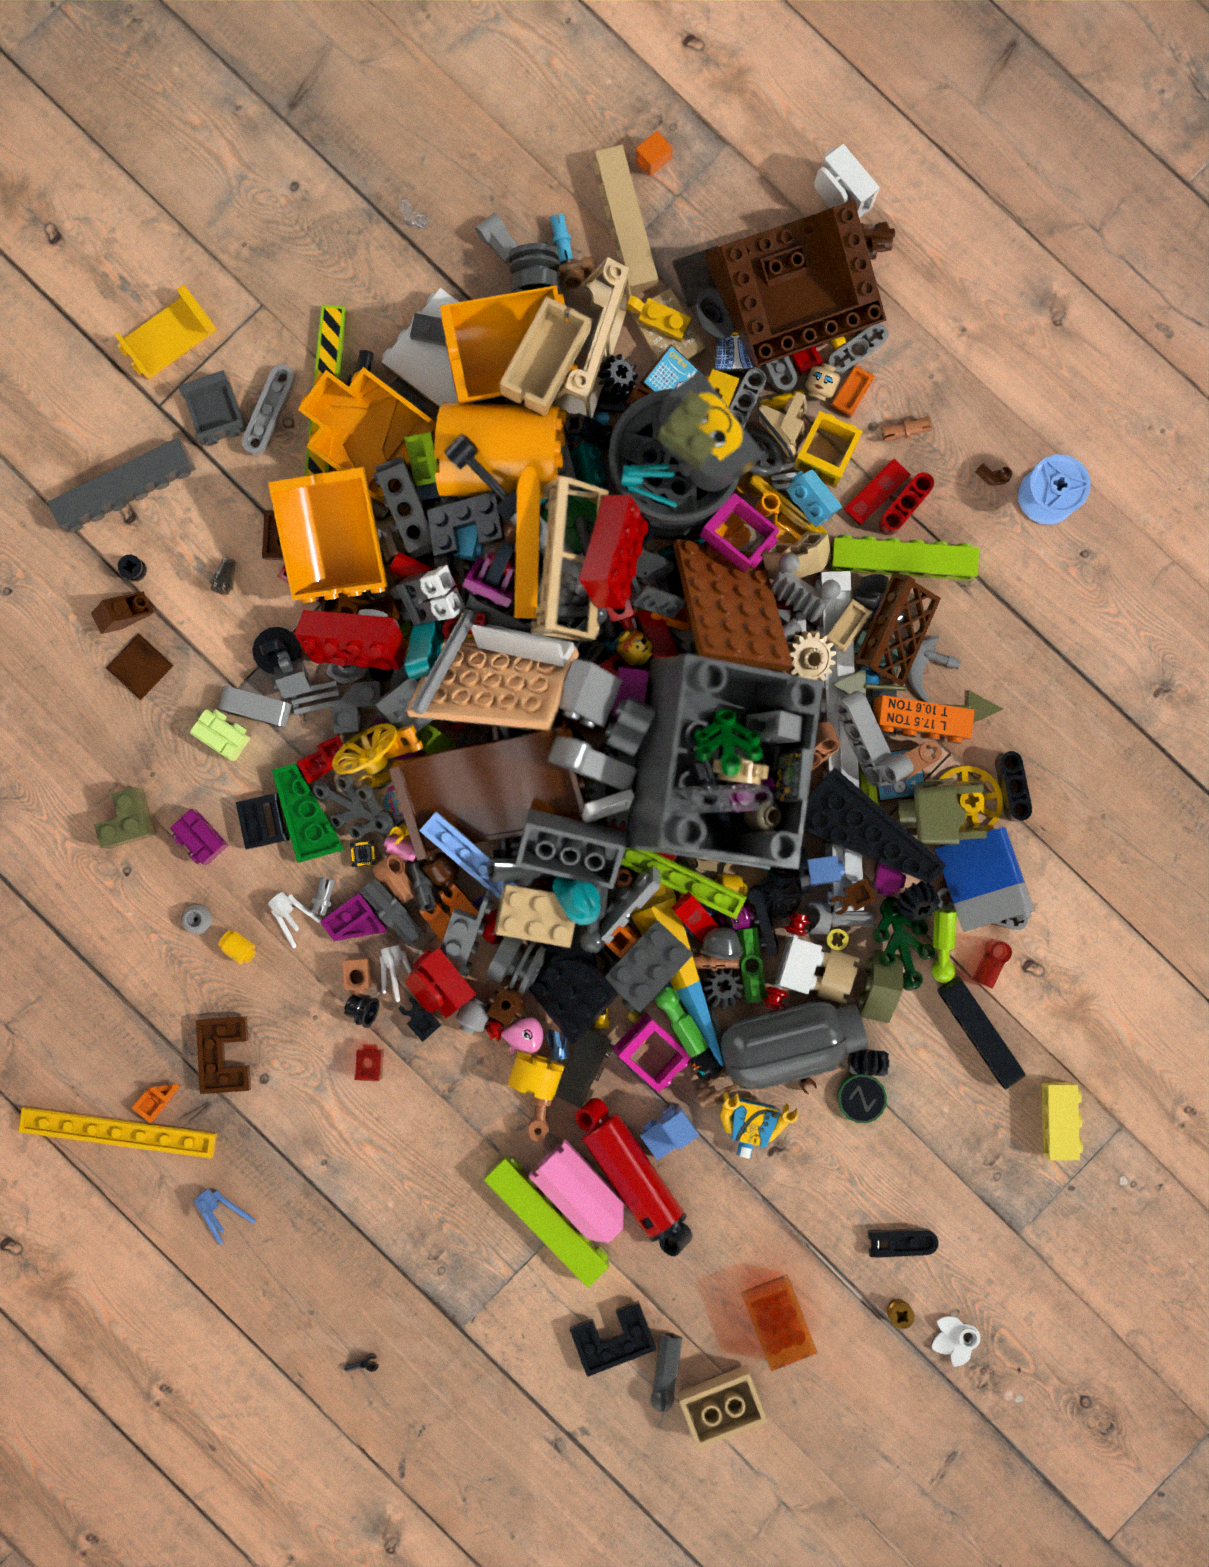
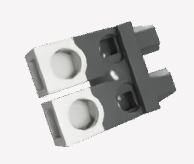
(428, 596)

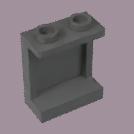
(213, 408)

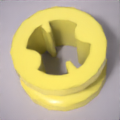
(844, 940)

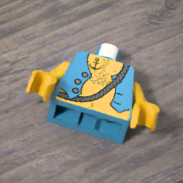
(753, 1122)

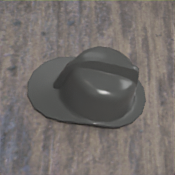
(712, 314)

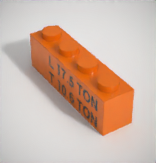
(923, 718)

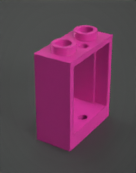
(751, 517)
(636, 1037)

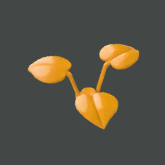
(738, 534)

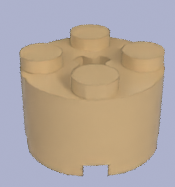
(837, 977)

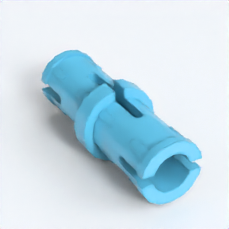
(561, 238)

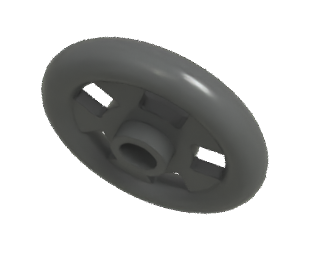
(775, 454)

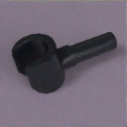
(363, 1364)

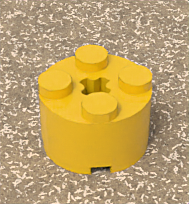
(535, 1075)

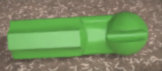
(681, 1023)

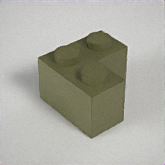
(683, 433)
(132, 822)
(881, 988)

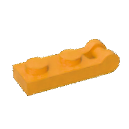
(404, 743)

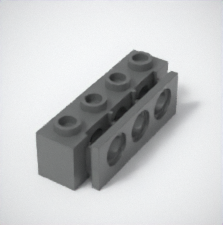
(418, 516)

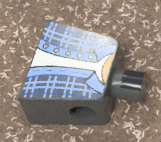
(732, 356)

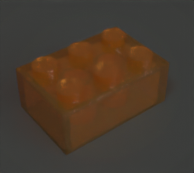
(779, 1322)

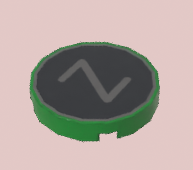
(862, 1098)

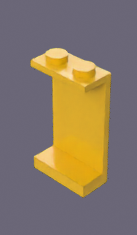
(167, 335)

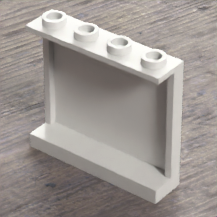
(422, 363)

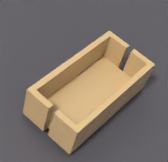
(545, 356)

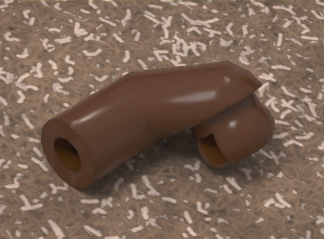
(996, 477)

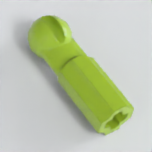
(944, 941)

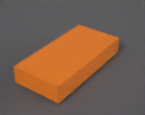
(852, 391)

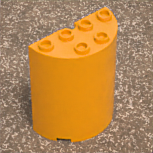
(485, 337)
(507, 442)
(328, 534)

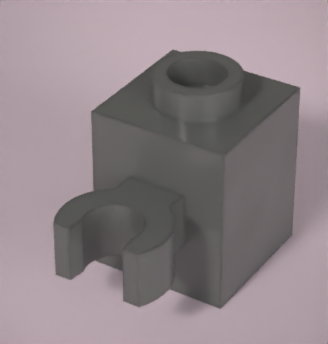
(290, 677)

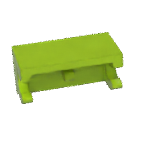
(421, 458)

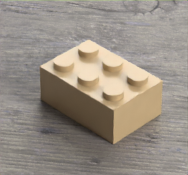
(532, 916)
(722, 1406)

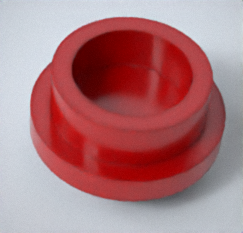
(494, 1029)

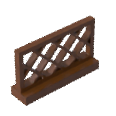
(886, 622)

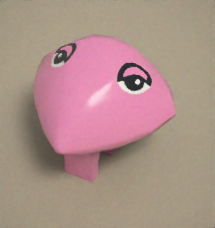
(524, 1035)

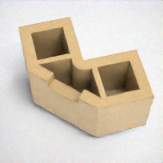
(811, 549)

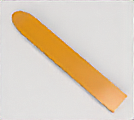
(527, 544)

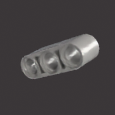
(748, 393)
(255, 706)

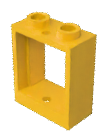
(826, 471)

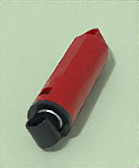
(633, 1177)

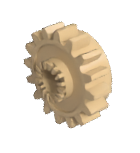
(820, 660)
(749, 772)

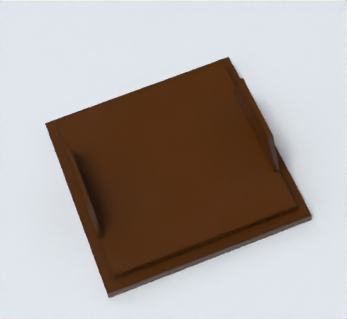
(139, 666)

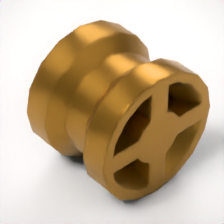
(896, 1309)

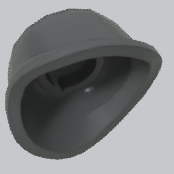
(722, 944)

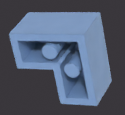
(669, 1131)

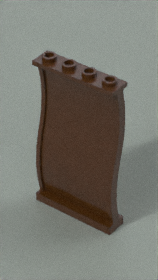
(487, 787)

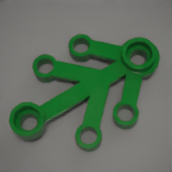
(727, 722)

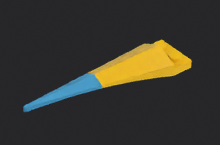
(686, 980)

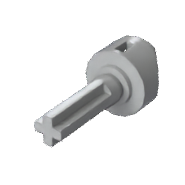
(823, 918)

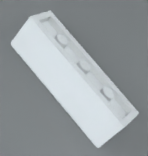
(523, 644)

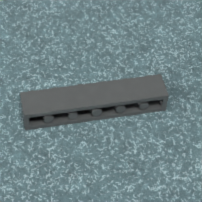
(122, 485)

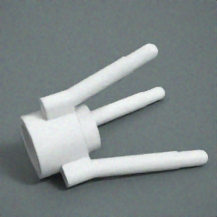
(282, 907)
(392, 958)

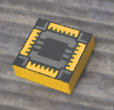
(363, 853)

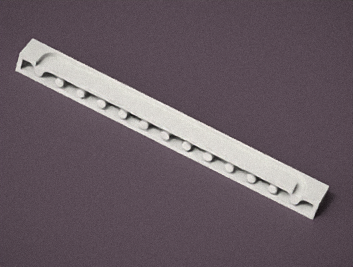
(844, 758)

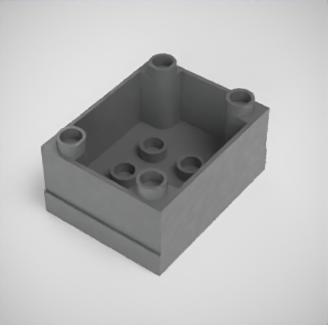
(686, 698)

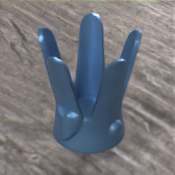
(558, 1047)

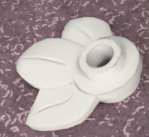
(952, 1342)

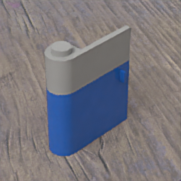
(985, 880)

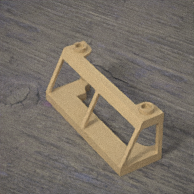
(582, 388)
(557, 493)

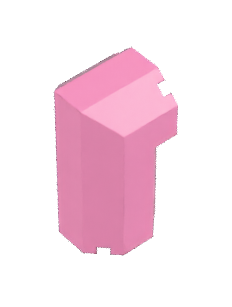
(580, 1193)

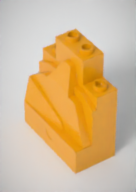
(361, 424)

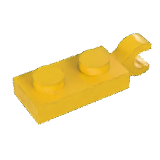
(659, 317)

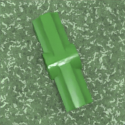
(752, 980)

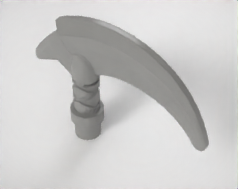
(926, 653)

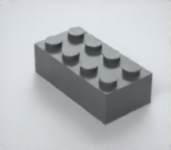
(571, 848)

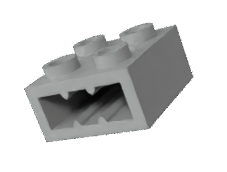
(588, 693)

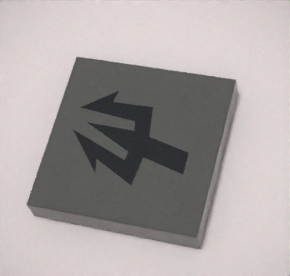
(395, 703)

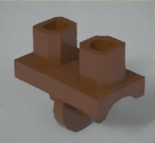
(878, 239)

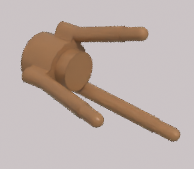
(710, 1097)

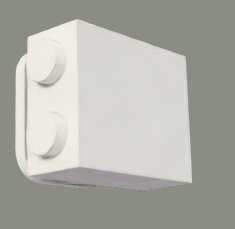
(845, 180)

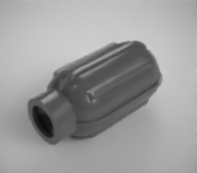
(791, 1043)

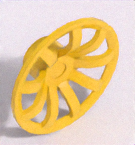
(370, 758)
(974, 801)

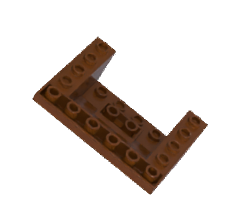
(798, 284)

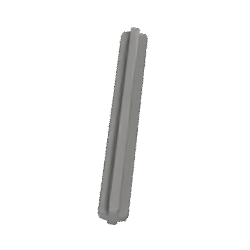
(443, 662)

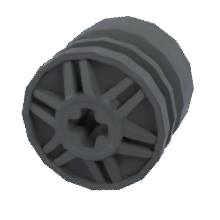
(534, 267)
(516, 962)

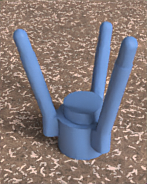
(207, 1203)

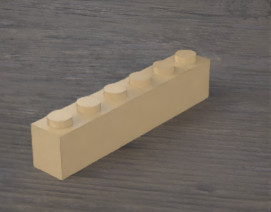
(625, 218)

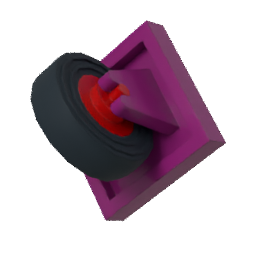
(494, 576)

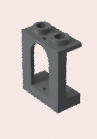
(658, 598)

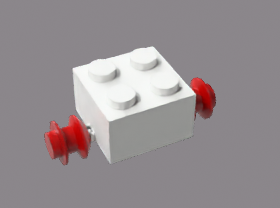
(796, 965)

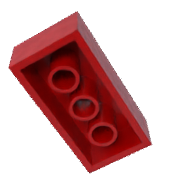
(613, 551)
(351, 639)

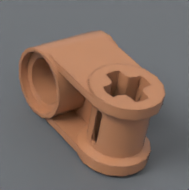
(919, 760)

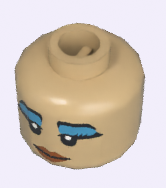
(822, 381)

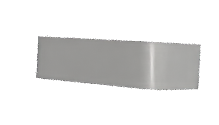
(868, 742)
(582, 760)

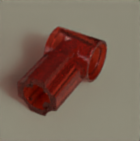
(991, 966)

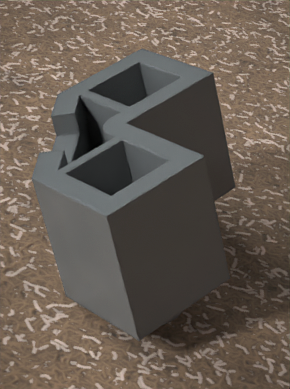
(347, 712)

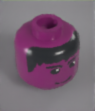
(742, 921)

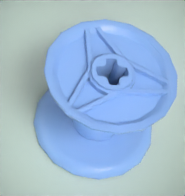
(1054, 489)

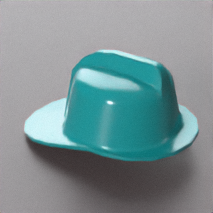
(577, 899)

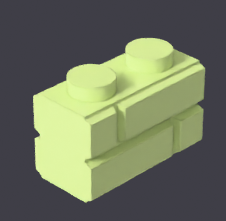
(220, 734)

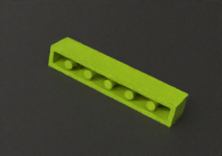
(904, 558)
(547, 1221)

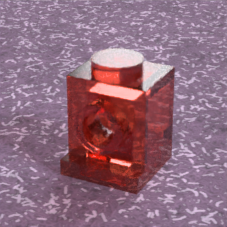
(371, 1073)

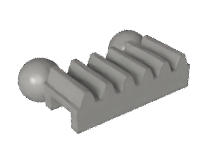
(799, 593)

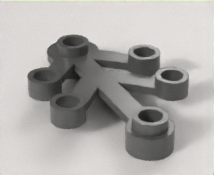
(379, 820)

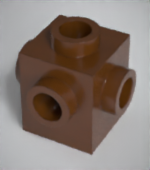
(499, 1011)

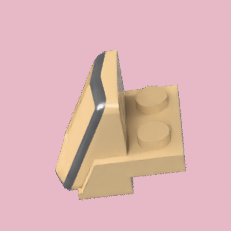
(786, 428)

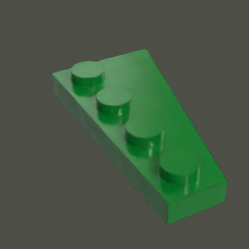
(306, 821)

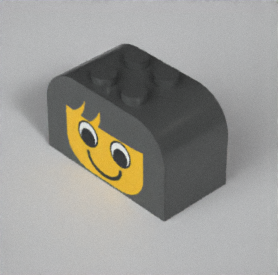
(735, 448)

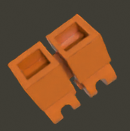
(440, 918)

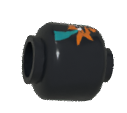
(705, 1065)

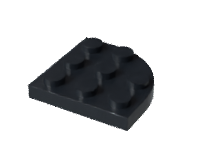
(573, 995)

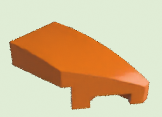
(154, 1101)

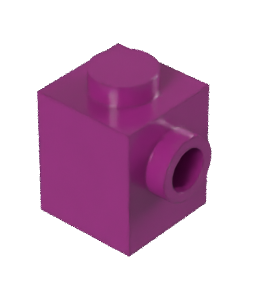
(887, 880)

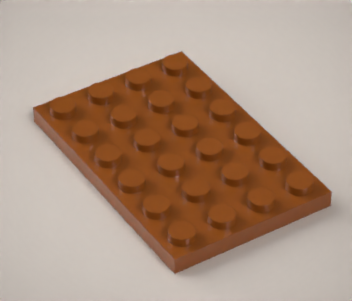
(731, 609)

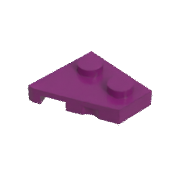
(353, 920)

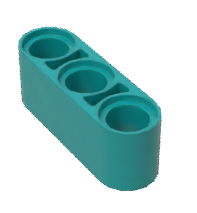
(423, 648)

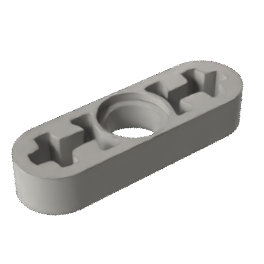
(859, 339)

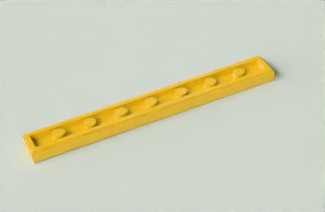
(117, 1132)

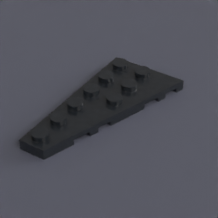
(855, 822)

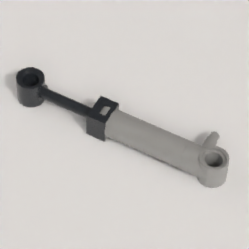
(462, 453)

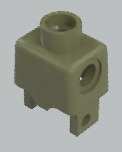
(938, 813)

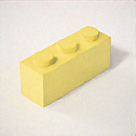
(1061, 1121)

